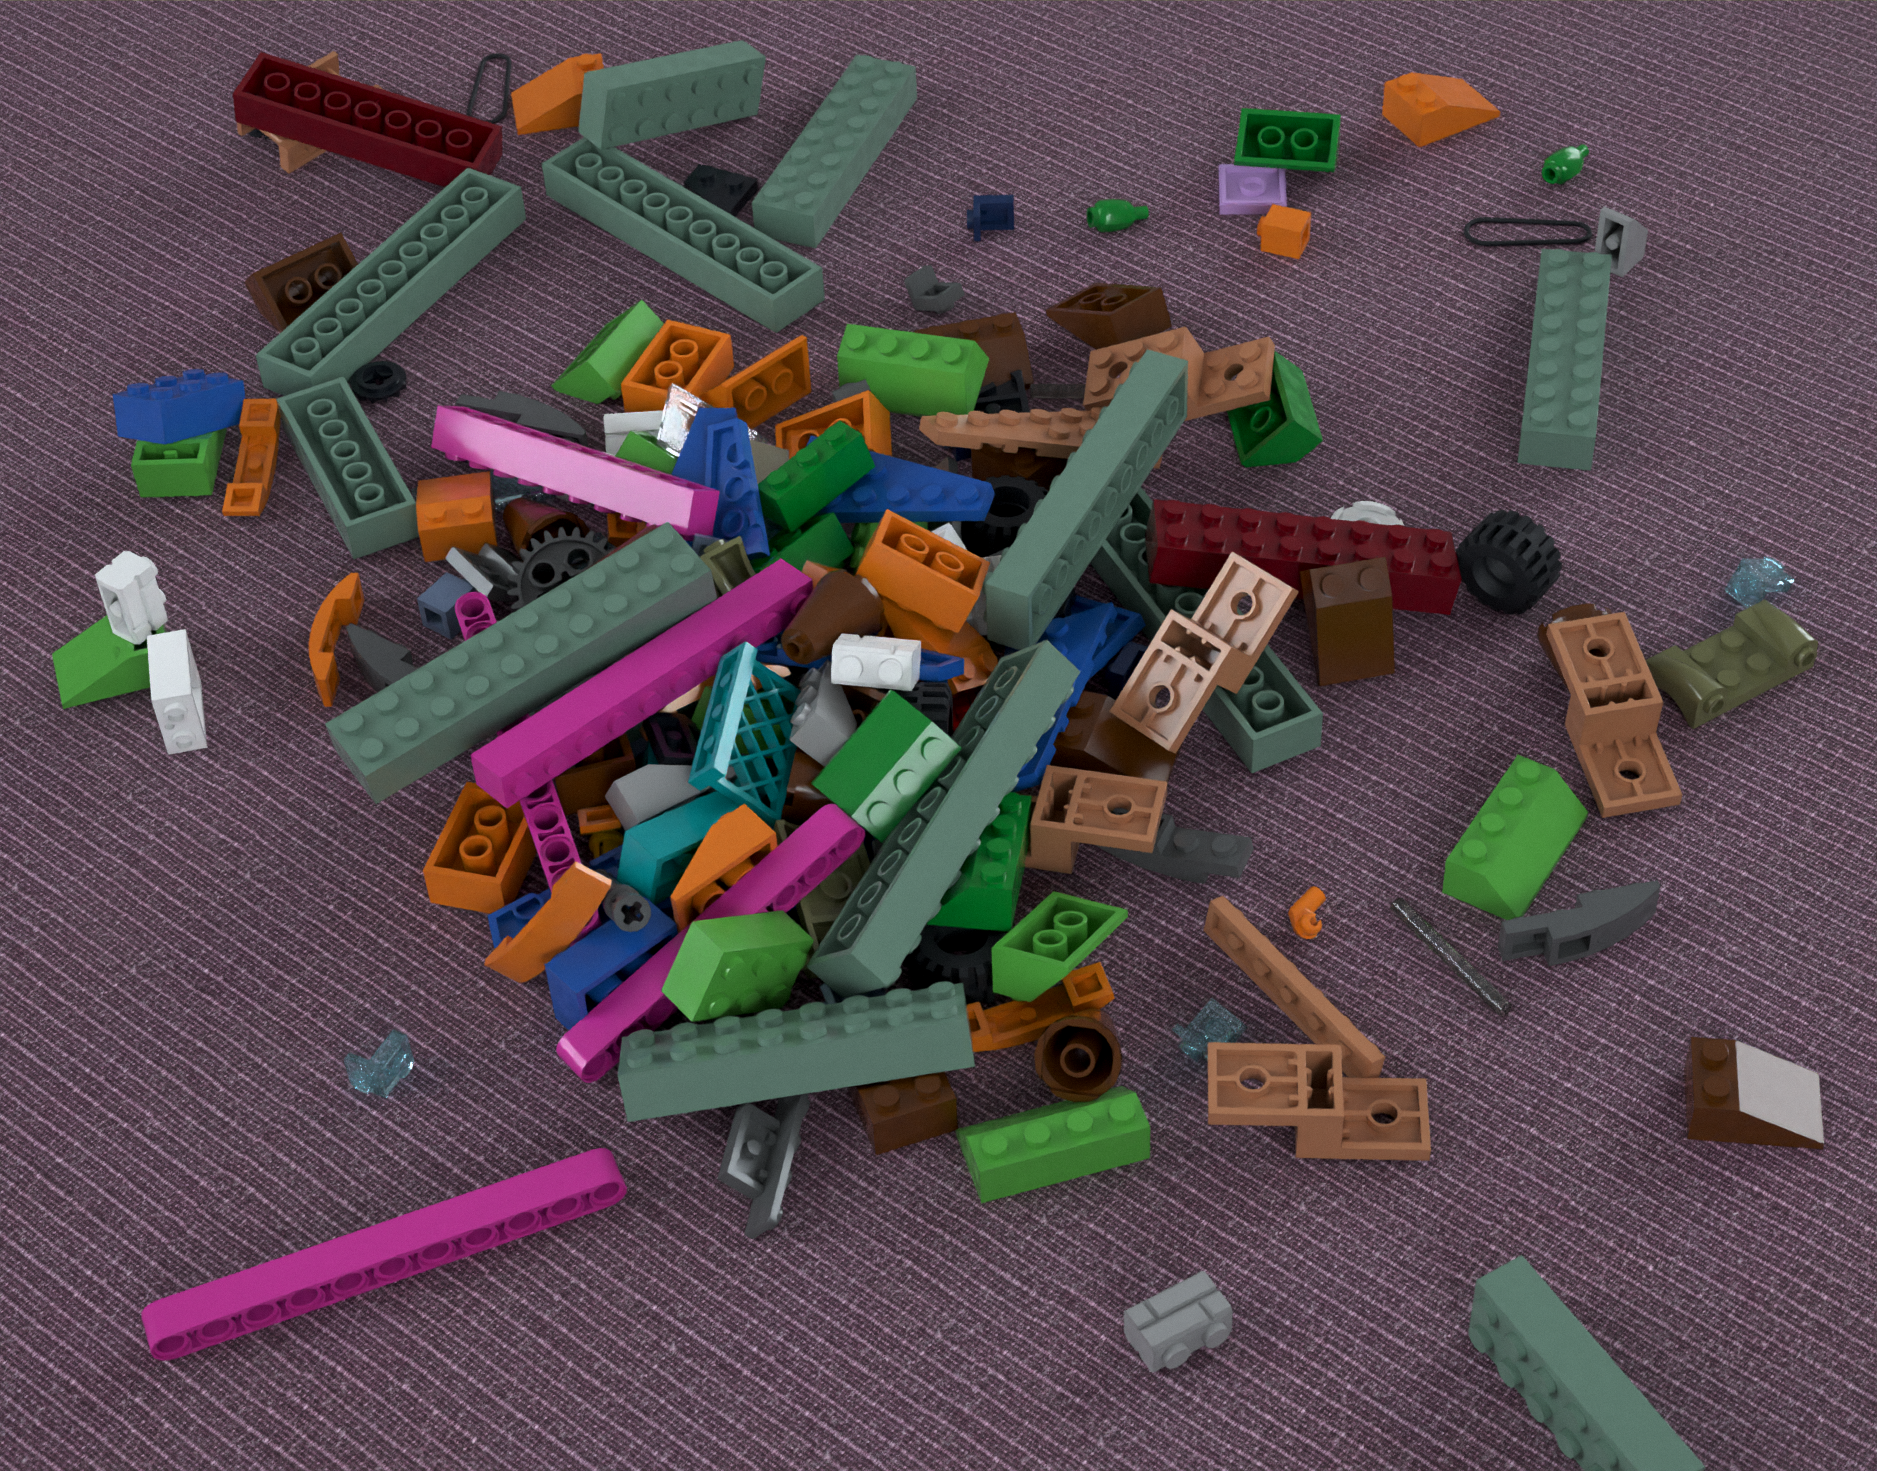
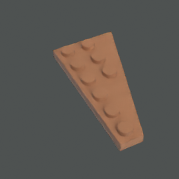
(1047, 432)

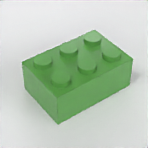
(737, 965)

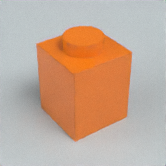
(1284, 231)

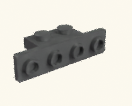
(761, 1157)

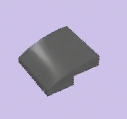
(486, 570)

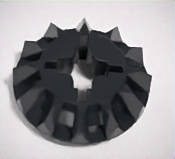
(388, 373)

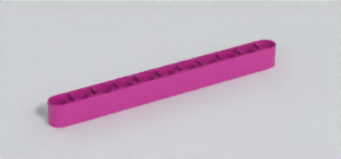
(541, 813)
(381, 1254)

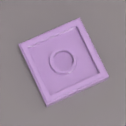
(1250, 189)

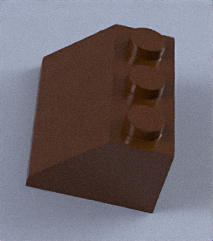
(298, 281)
(999, 338)

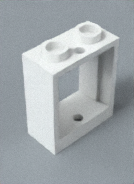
(176, 692)

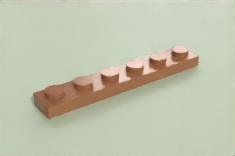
(1290, 989)

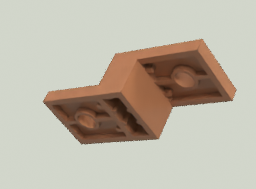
(1208, 373)
(1203, 652)
(1614, 714)
(1077, 809)
(1308, 1092)

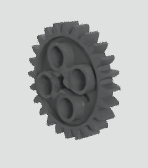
(553, 557)

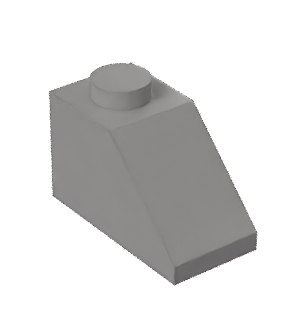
(1622, 239)

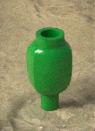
(1564, 164)
(1114, 215)

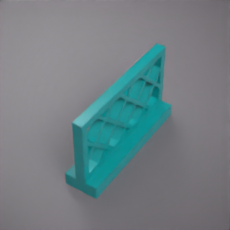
(726, 720)

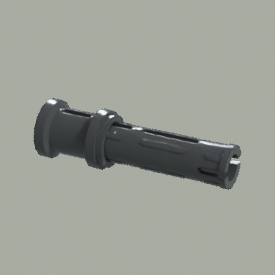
(615, 905)

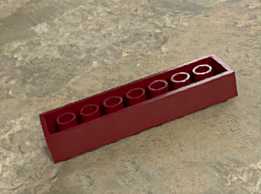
(364, 122)
(1193, 541)

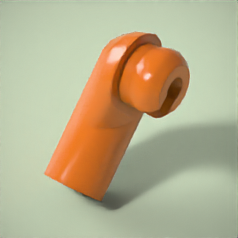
(1303, 916)

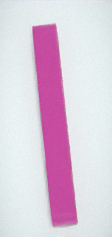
(770, 886)

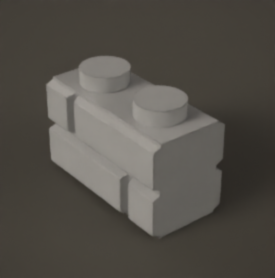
(1178, 1322)

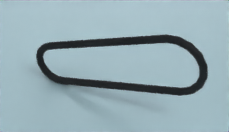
(506, 90)
(1527, 221)

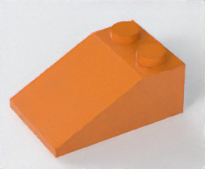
(554, 97)
(1434, 106)
(859, 412)
(455, 514)
(967, 644)
(723, 858)

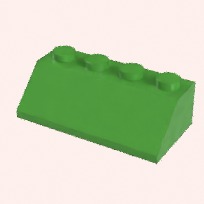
(913, 370)
(1514, 840)
(1055, 1143)

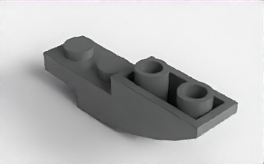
(528, 414)
(379, 658)
(1189, 852)
(1593, 925)

